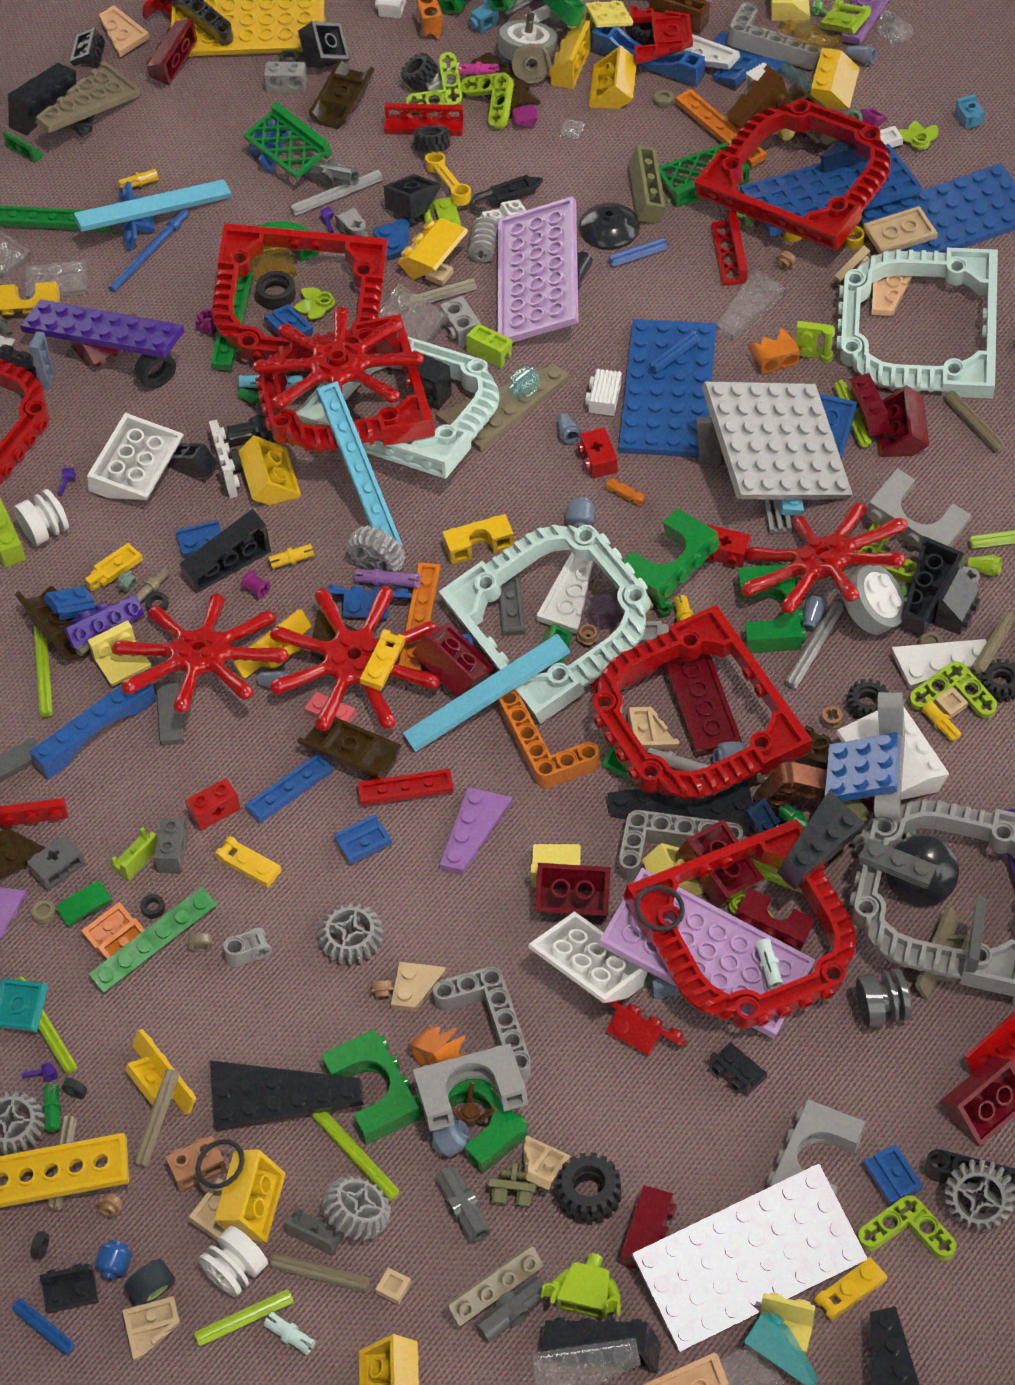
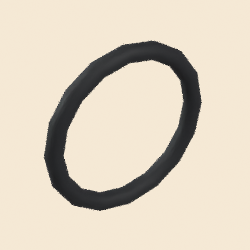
(669, 890)
(232, 1178)

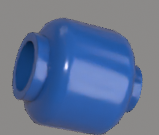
(113, 1259)

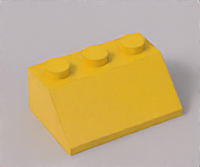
(571, 57)
(834, 79)
(613, 80)
(431, 247)
(268, 471)
(252, 1197)
(389, 1362)

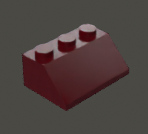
(172, 51)
(95, 354)
(907, 424)
(453, 659)
(726, 883)
(573, 888)
(983, 1100)

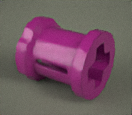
(255, 584)

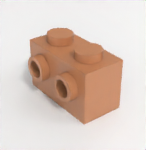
(183, 1163)

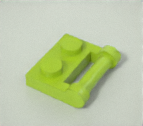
(845, 22)
(444, 209)
(807, 340)

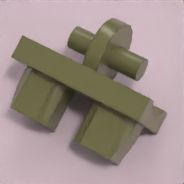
(524, 1190)

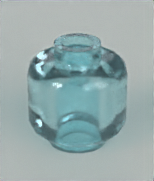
(525, 381)

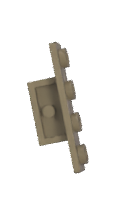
(944, 936)
(495, 1285)

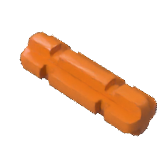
(625, 491)

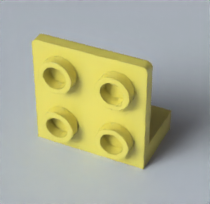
(607, 14)
(115, 667)
(554, 854)
(796, 1314)

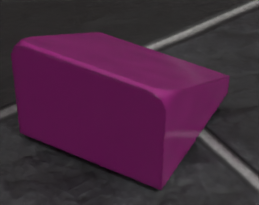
(525, 116)
(873, 116)

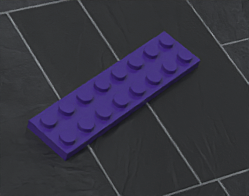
(103, 328)

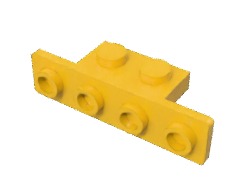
(296, 622)
(149, 1072)

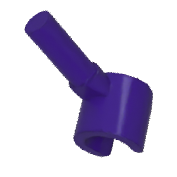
(326, 214)
(67, 475)
(47, 1070)

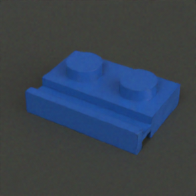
(737, 71)
(288, 315)
(196, 536)
(70, 602)
(362, 839)
(892, 1174)

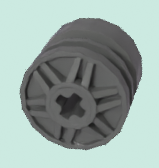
(888, 997)

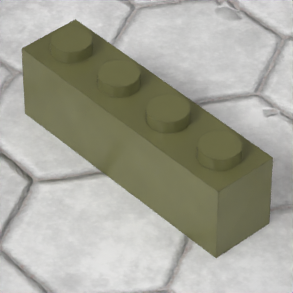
(646, 184)

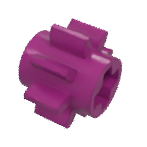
(205, 322)

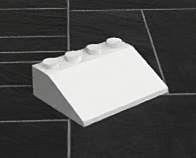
(133, 459)
(921, 766)
(575, 952)

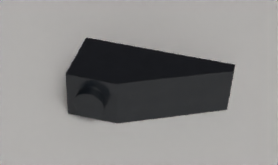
(193, 460)

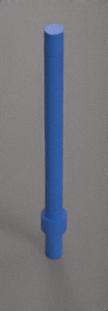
(172, 226)

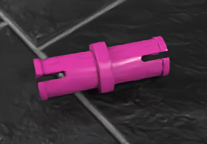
(477, 69)

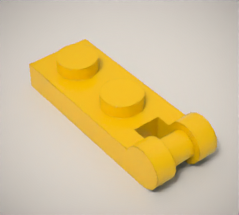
(382, 660)
(248, 862)
(851, 1288)

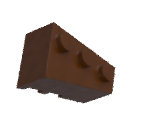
(697, 9)
(765, 94)

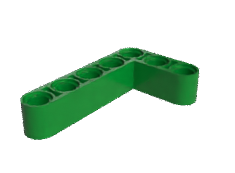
(568, 10)

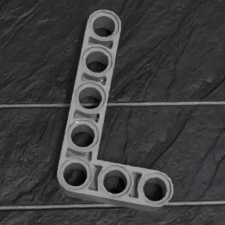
(769, 43)
(891, 721)
(650, 833)
(490, 994)

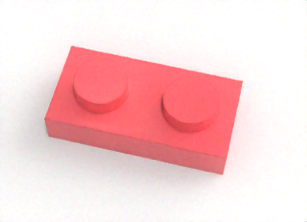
(317, 702)

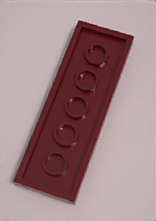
(702, 703)

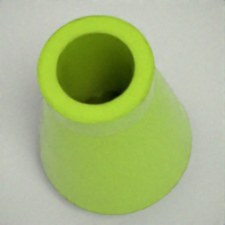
(987, 564)

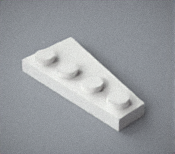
(715, 54)
(226, 464)
(567, 596)
(923, 661)

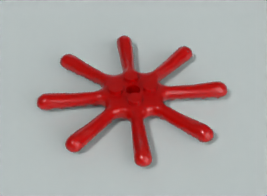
(338, 360)
(824, 557)
(199, 652)
(339, 655)

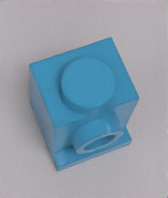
(483, 18)
(969, 111)

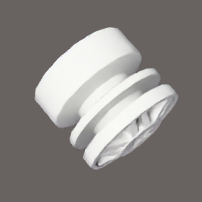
(44, 515)
(228, 1265)

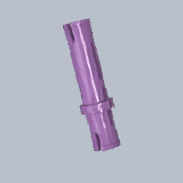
(380, 577)

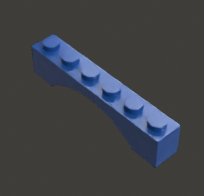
(680, 66)
(59, 748)

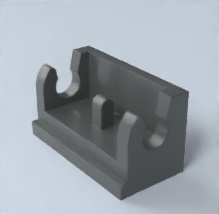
(313, 1232)

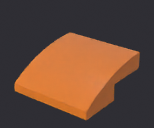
(112, 931)

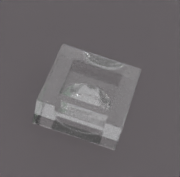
(572, 130)

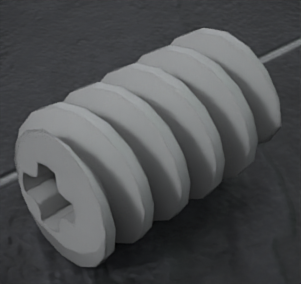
(482, 239)

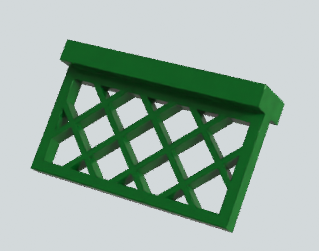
(289, 122)
(686, 193)

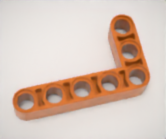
(513, 709)

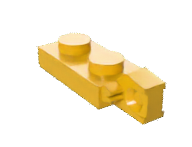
(113, 567)

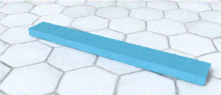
(152, 205)
(356, 459)
(486, 692)

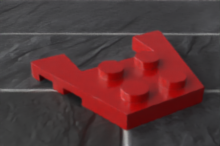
(670, 31)

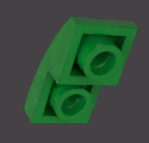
(83, 902)

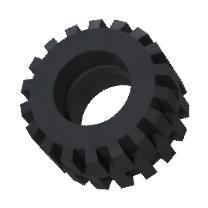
(588, 1207)

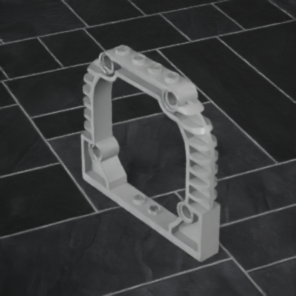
(997, 966)

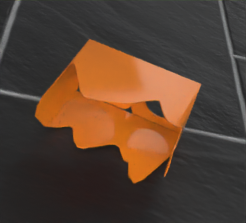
(430, 24)
(775, 354)
(429, 1047)

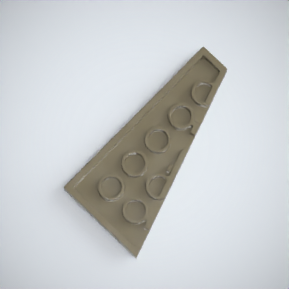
(90, 96)
(510, 407)

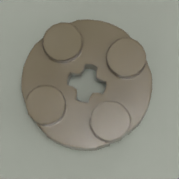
(523, 55)

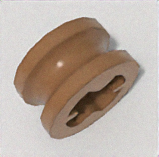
(829, 711)

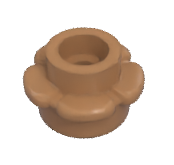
(785, 260)
(588, 630)
(382, 988)
(110, 1205)

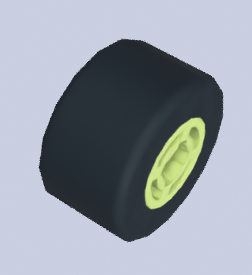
(149, 1282)

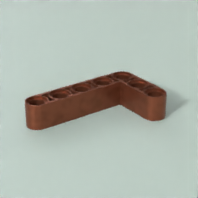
(799, 780)

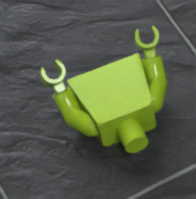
(585, 1289)

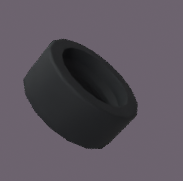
(272, 279)
(160, 376)

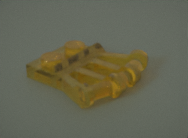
(810, 33)

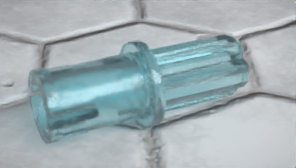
(796, 75)

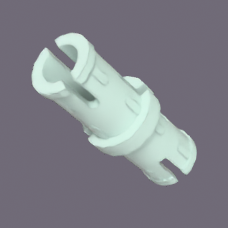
(769, 963)
(289, 1333)

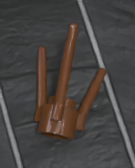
(470, 1112)

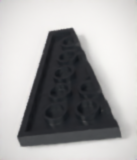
(724, 805)
(260, 1094)

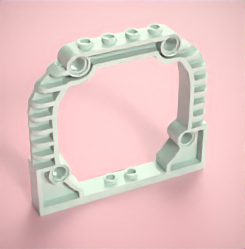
(958, 266)
(451, 442)
(543, 692)

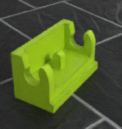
(489, 345)
(136, 855)

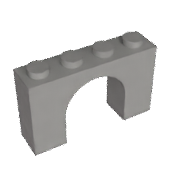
(887, 506)
(493, 1065)
(816, 1125)

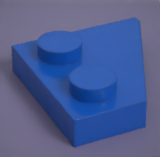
(397, 236)

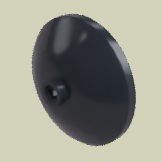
(609, 226)
(944, 879)

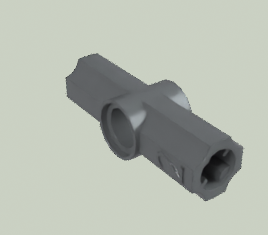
(333, 172)
(463, 1204)
(510, 1309)

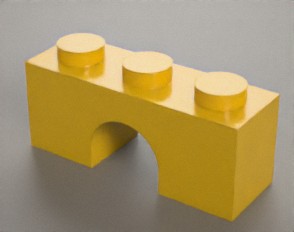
(11, 302)
(493, 531)

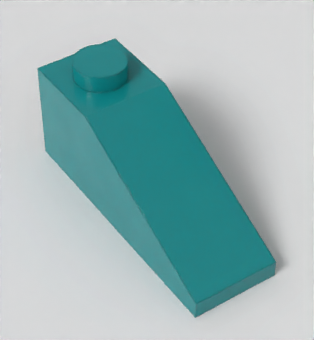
(778, 1344)

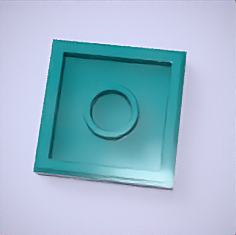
(21, 1004)

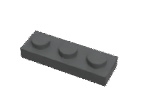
(897, 863)

